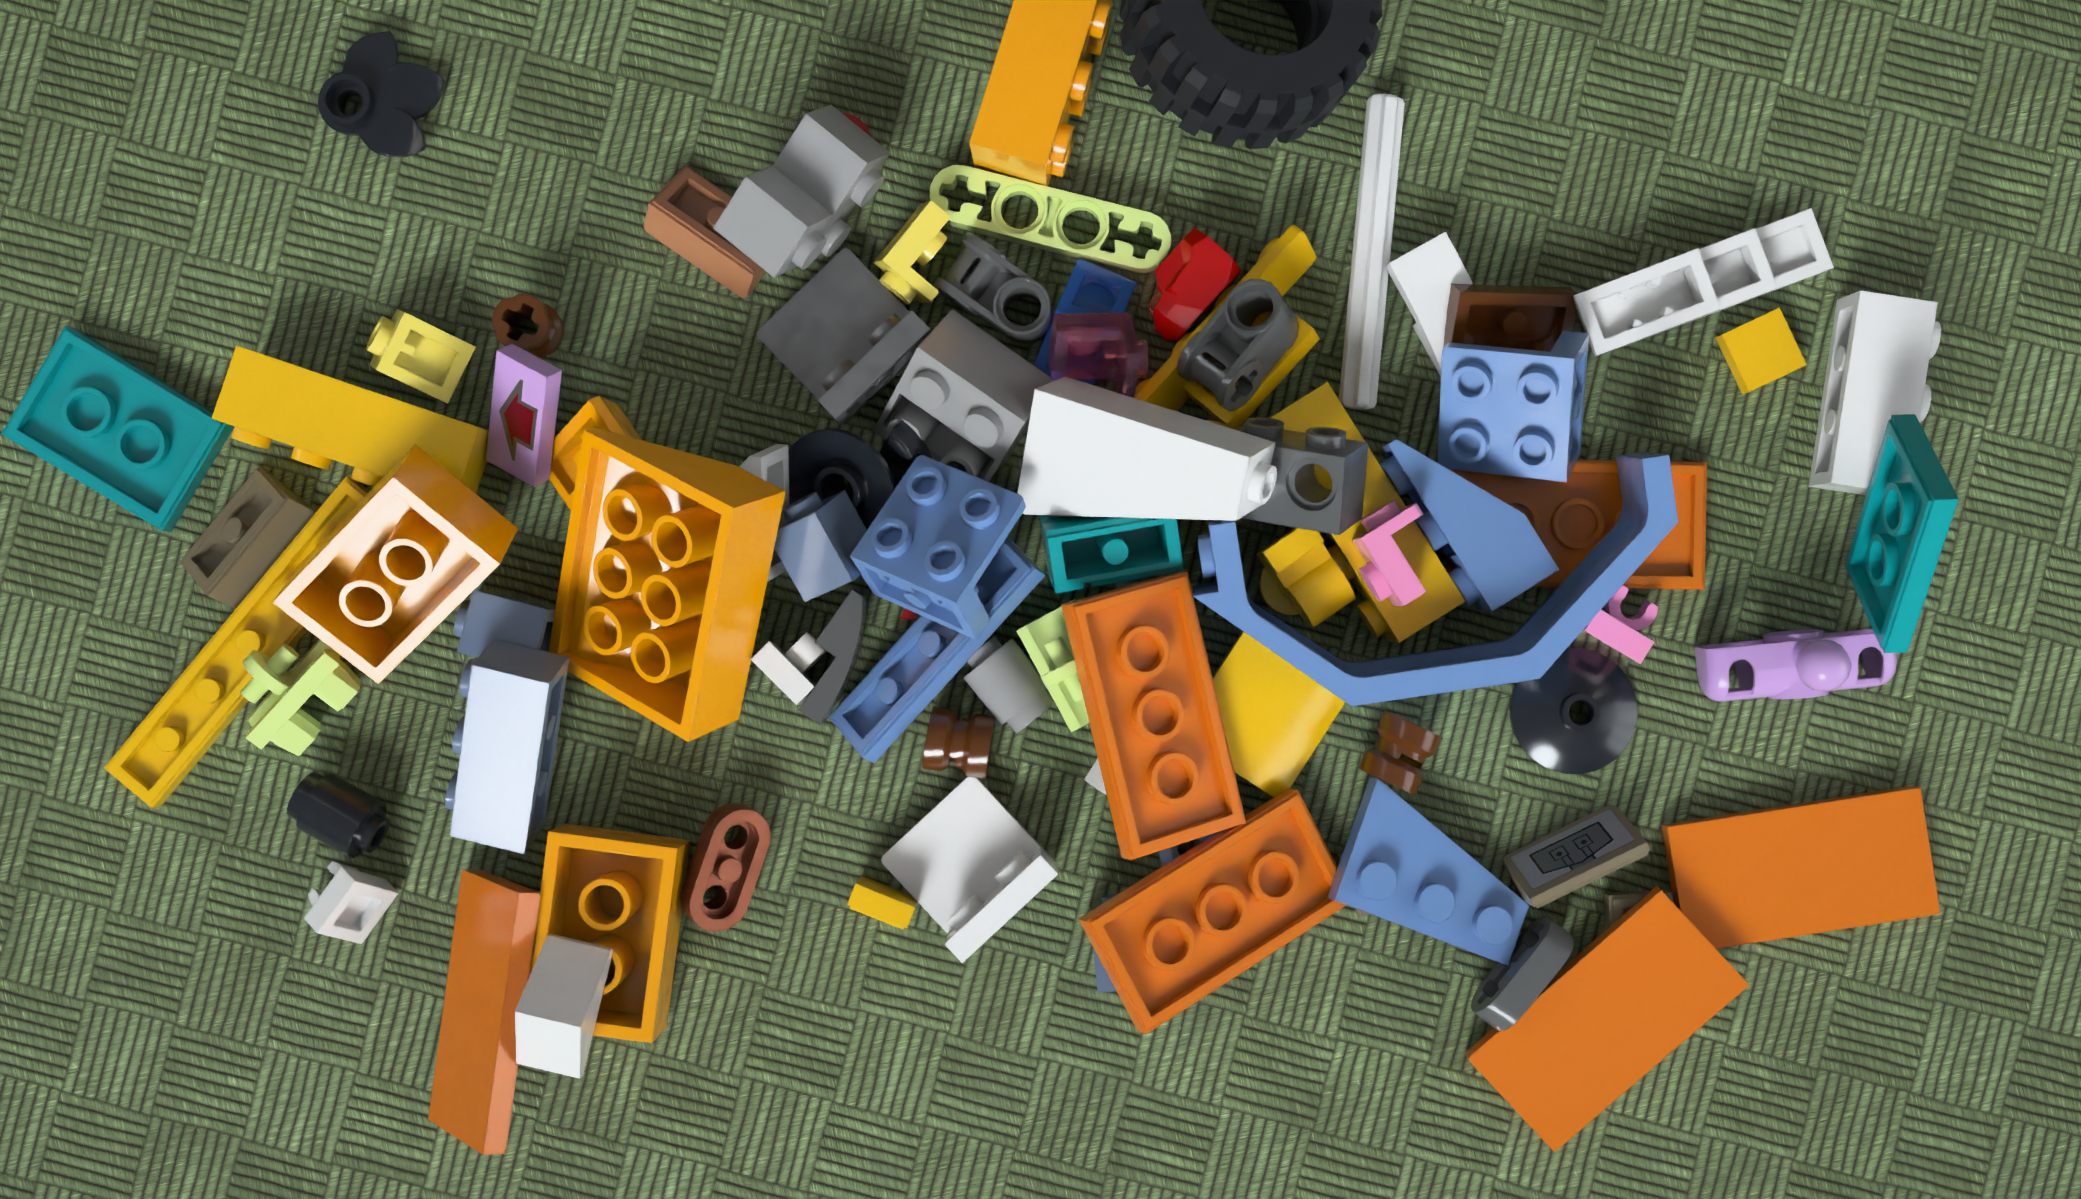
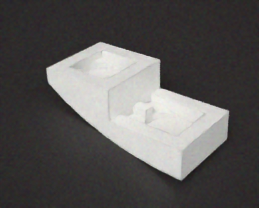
(1425, 285)

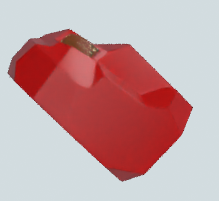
(1189, 284)

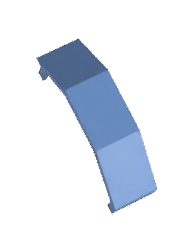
(1526, 655)

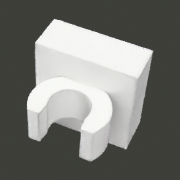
(790, 668)
(349, 904)

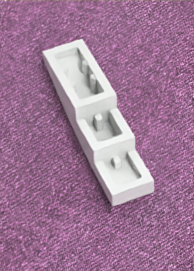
(1702, 282)

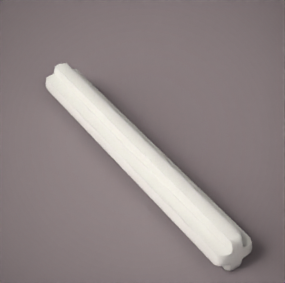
(1371, 251)

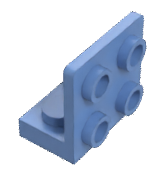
(1513, 408)
(937, 543)

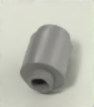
(1008, 683)

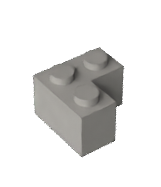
(802, 201)

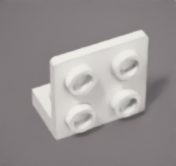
(970, 866)

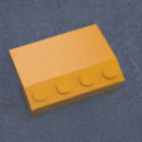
(664, 579)

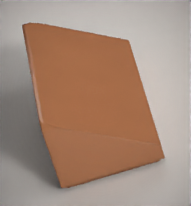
(684, 221)

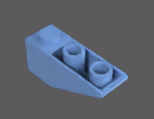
(1481, 536)

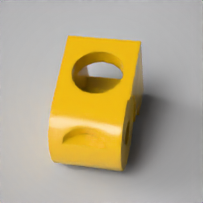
(1307, 575)

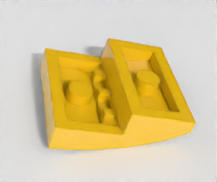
(1270, 714)

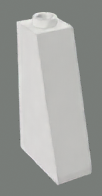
(1135, 459)

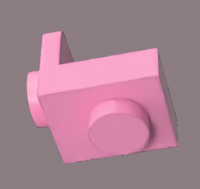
(1386, 567)

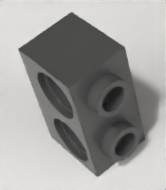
(1297, 495)

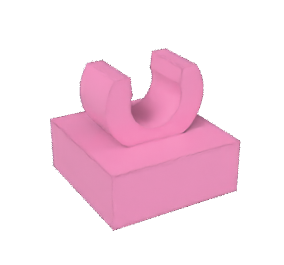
(1621, 631)

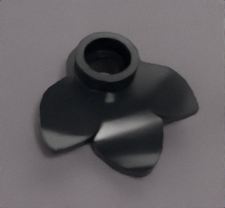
(391, 95)

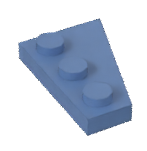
(1423, 880)

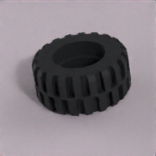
(1241, 91)

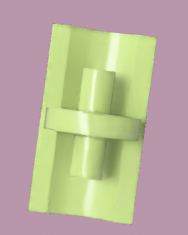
(1052, 655)
(279, 714)

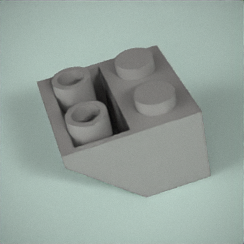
(964, 397)

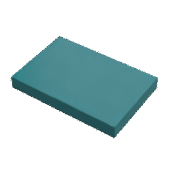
(117, 429)
(1900, 532)

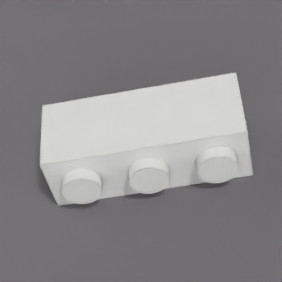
(1871, 373)

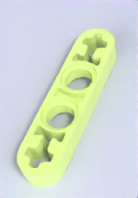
(1053, 208)

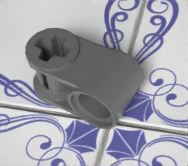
(985, 286)
(1237, 348)

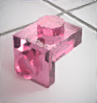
(1097, 349)

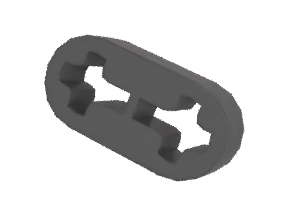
(1534, 963)

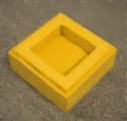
(1761, 351)
(882, 902)

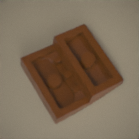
(1509, 315)

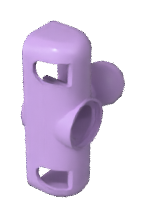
(1793, 665)

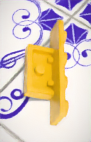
(1282, 265)

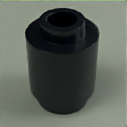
(338, 814)

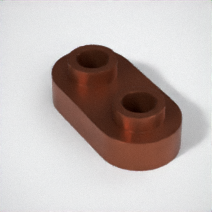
(728, 865)

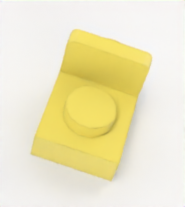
(915, 241)
(419, 354)

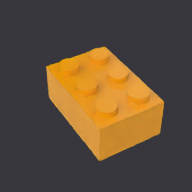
(1037, 85)
(396, 565)
(622, 896)

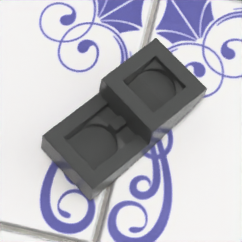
(843, 640)

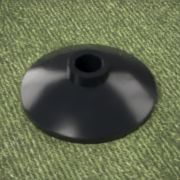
(826, 456)
(1542, 713)

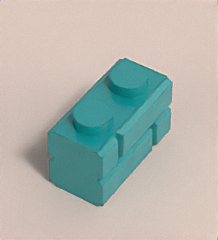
(1108, 549)

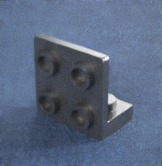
(844, 335)

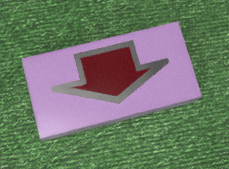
(523, 414)

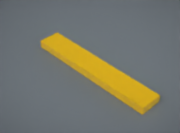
(209, 689)

